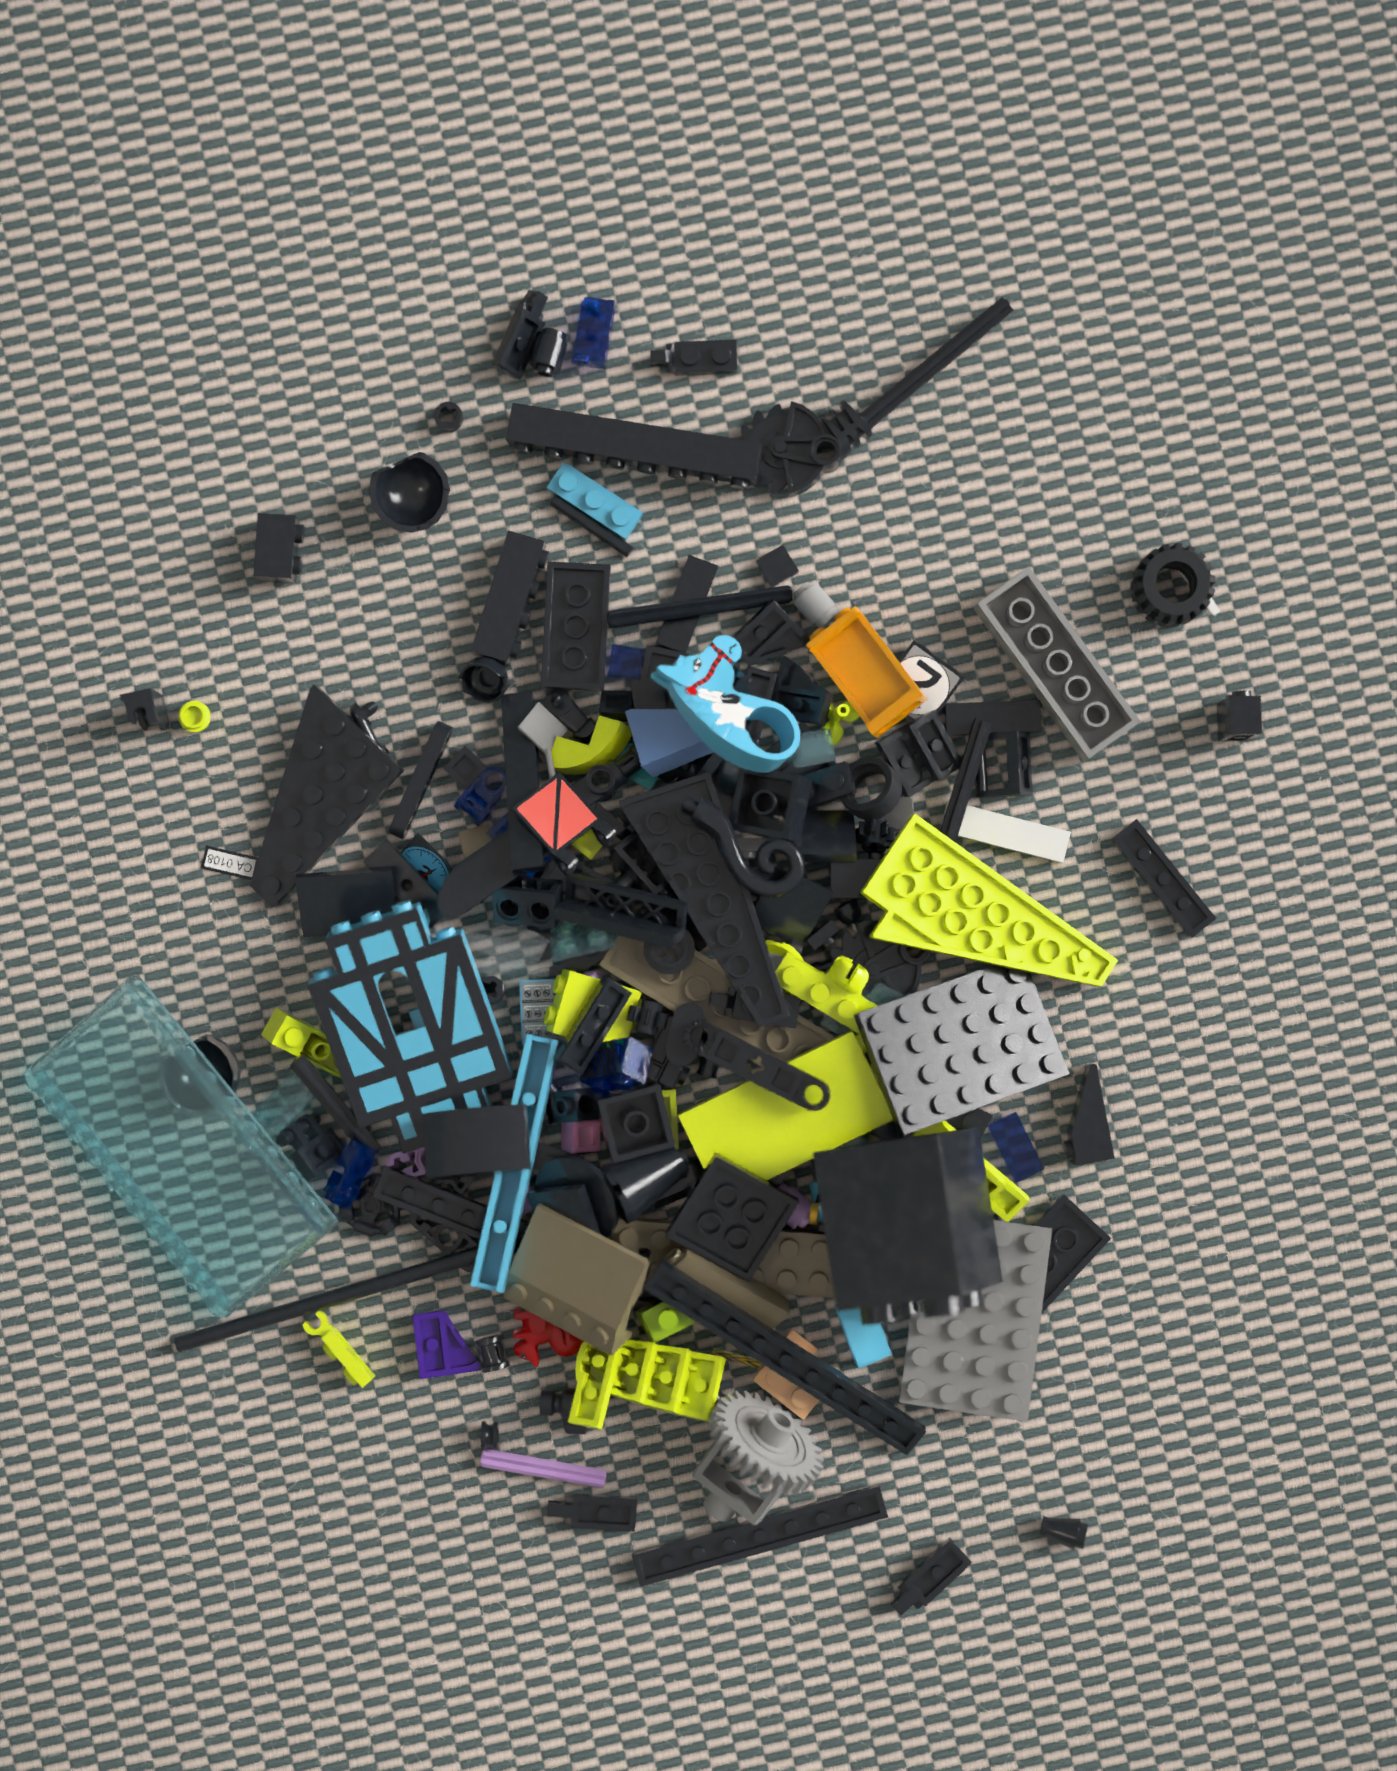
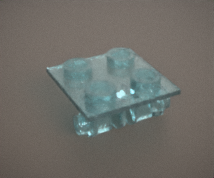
(576, 940)

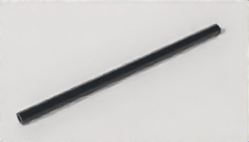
(326, 1299)

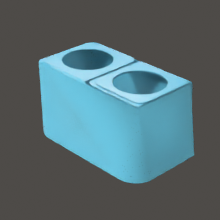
(865, 1341)

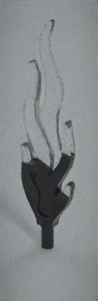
(524, 949)

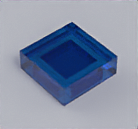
(625, 662)

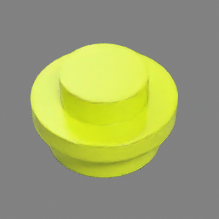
(194, 716)

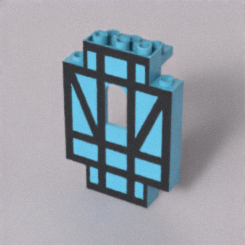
(423, 1068)

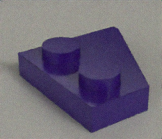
(440, 1346)

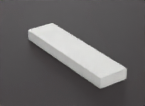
(1014, 834)

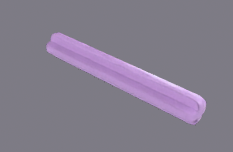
(543, 1468)

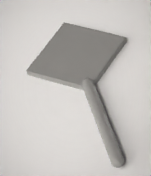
(542, 730)

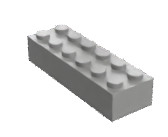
(1056, 664)

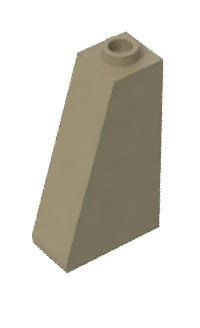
(750, 1296)

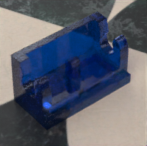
(594, 332)

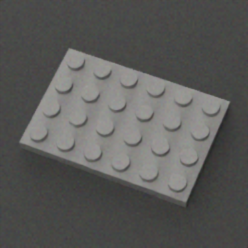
(987, 1353)

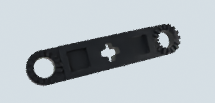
(777, 1075)

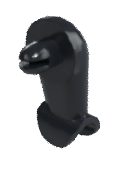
(570, 715)
(361, 716)

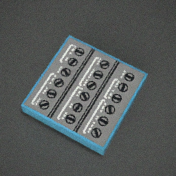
(534, 1000)

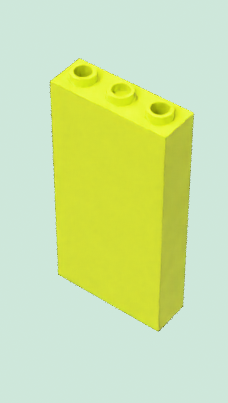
(776, 1134)

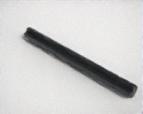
(698, 606)

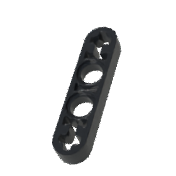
(420, 780)

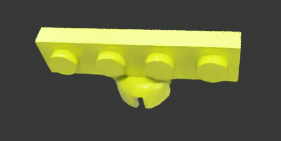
(828, 990)

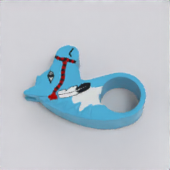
(716, 712)

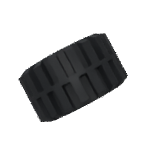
(1194, 570)

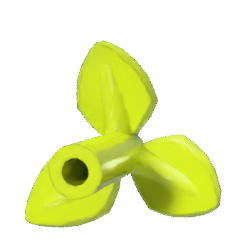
(843, 712)

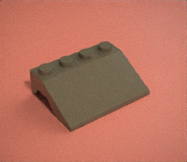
(576, 1279)

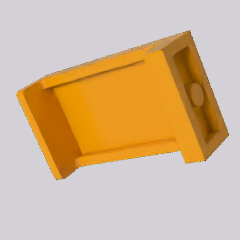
(865, 671)

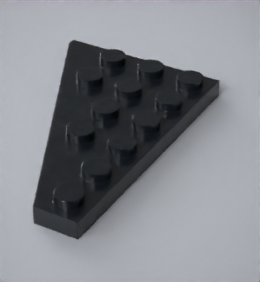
(325, 789)

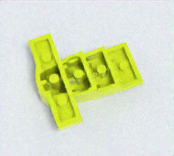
(648, 1376)

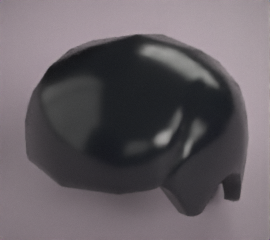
(484, 679)

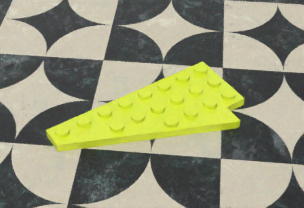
(960, 907)

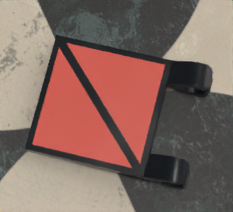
(560, 817)

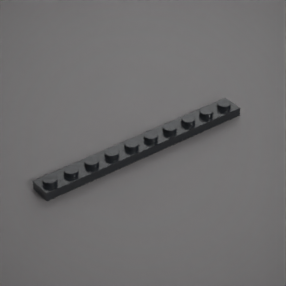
(784, 1357)

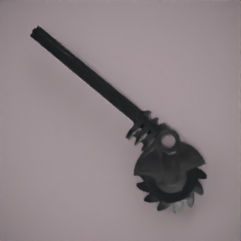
(798, 435)
(889, 961)

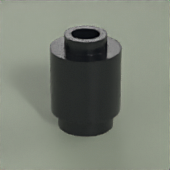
(549, 352)

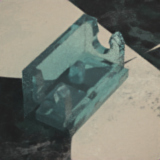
(283, 1105)

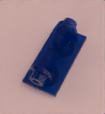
(344, 1188)

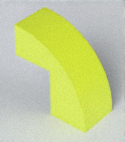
(606, 744)

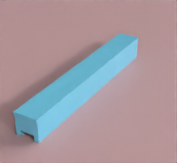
(511, 1188)

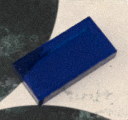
(1015, 1147)

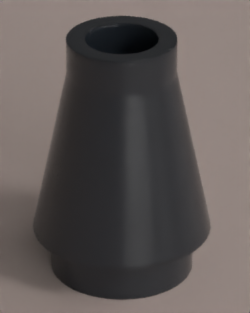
(1066, 1531)

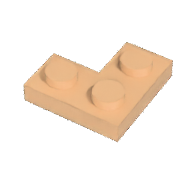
(785, 1391)

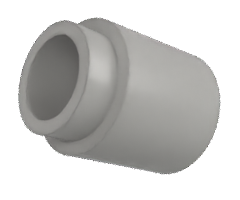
(815, 604)

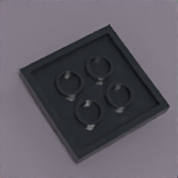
(732, 1217)

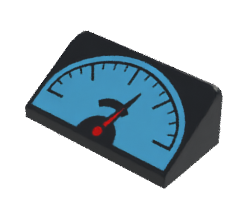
(427, 861)

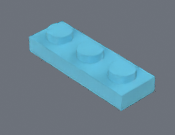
(595, 500)

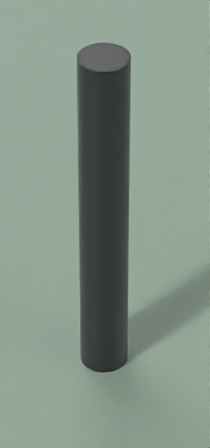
(591, 526)

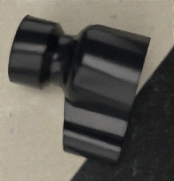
(560, 1403)

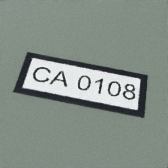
(229, 862)

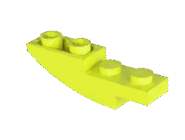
(1004, 1195)

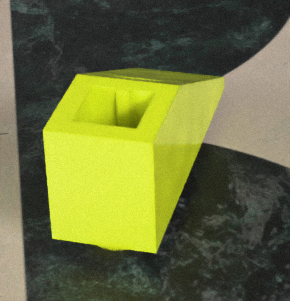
(300, 1039)

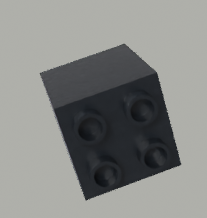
(908, 1225)

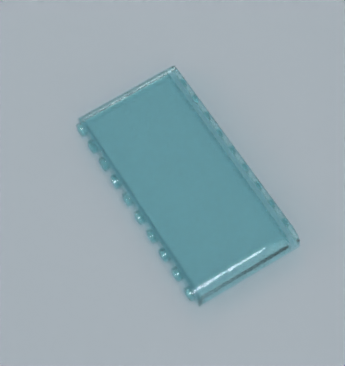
(179, 1147)

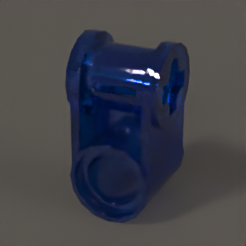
(481, 796)

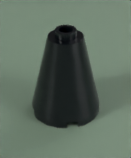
(644, 1180)

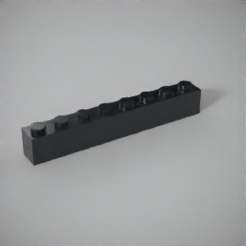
(634, 445)

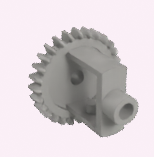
(766, 1445)

